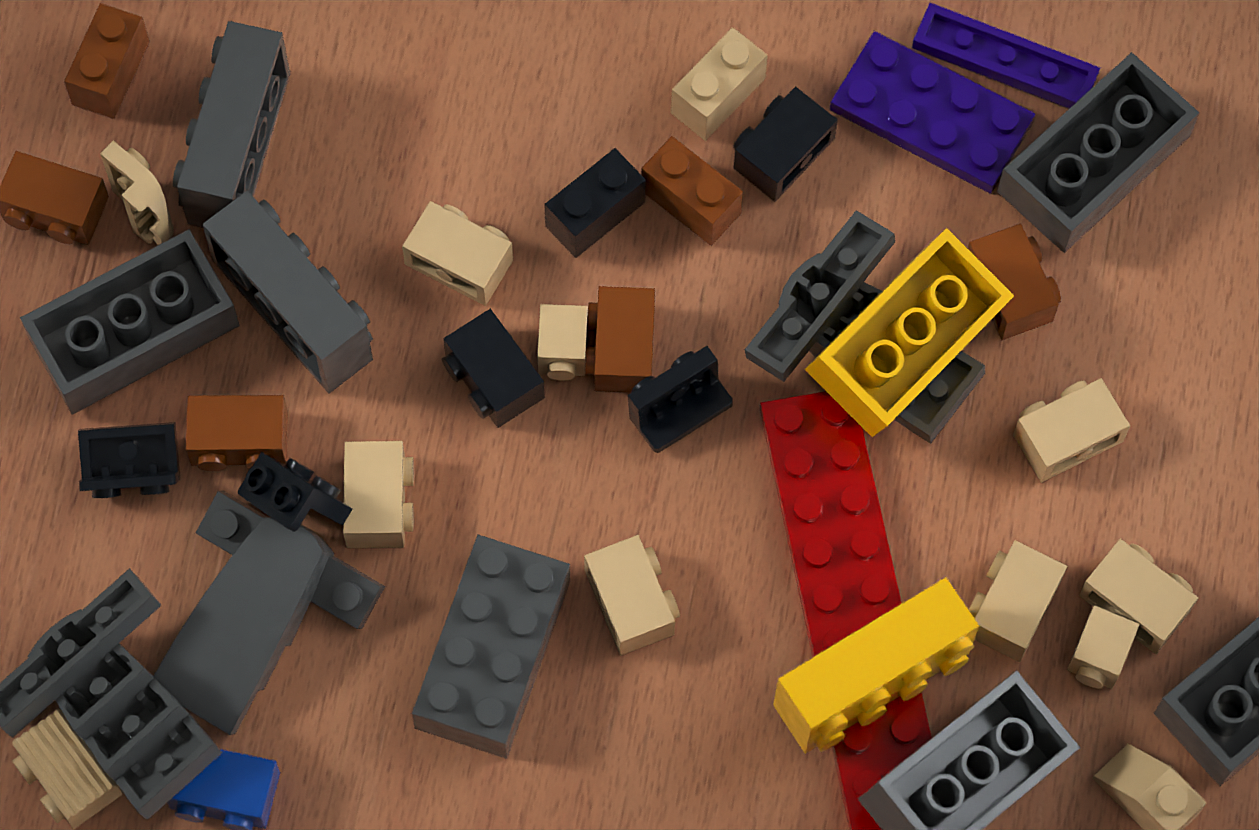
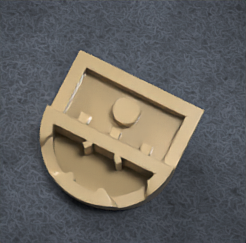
(140, 192)

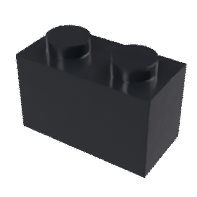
(784, 143)
(595, 202)
(492, 368)

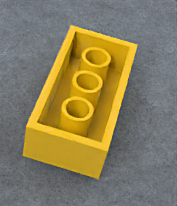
(909, 333)
(876, 666)

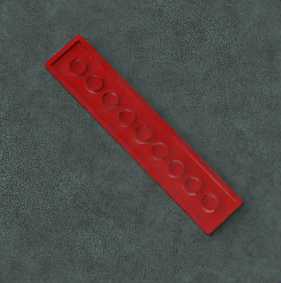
(840, 569)

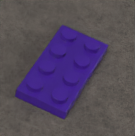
(932, 112)

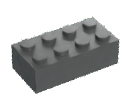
(234, 121)
(1097, 152)
(289, 290)
(130, 321)
(491, 646)
(1218, 708)
(974, 764)

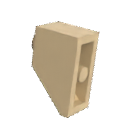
(1149, 790)

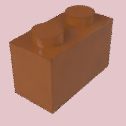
(107, 61)
(692, 190)
(52, 199)
(1016, 264)
(623, 337)
(235, 430)

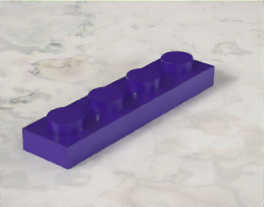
(1004, 56)

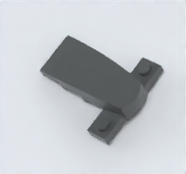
(827, 297)
(255, 610)
(110, 698)

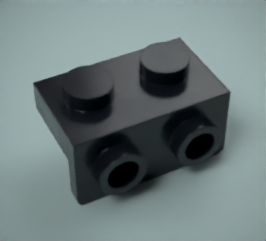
(678, 399)
(129, 458)
(288, 492)

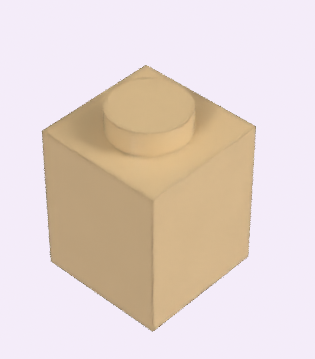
(562, 341)
(1102, 648)

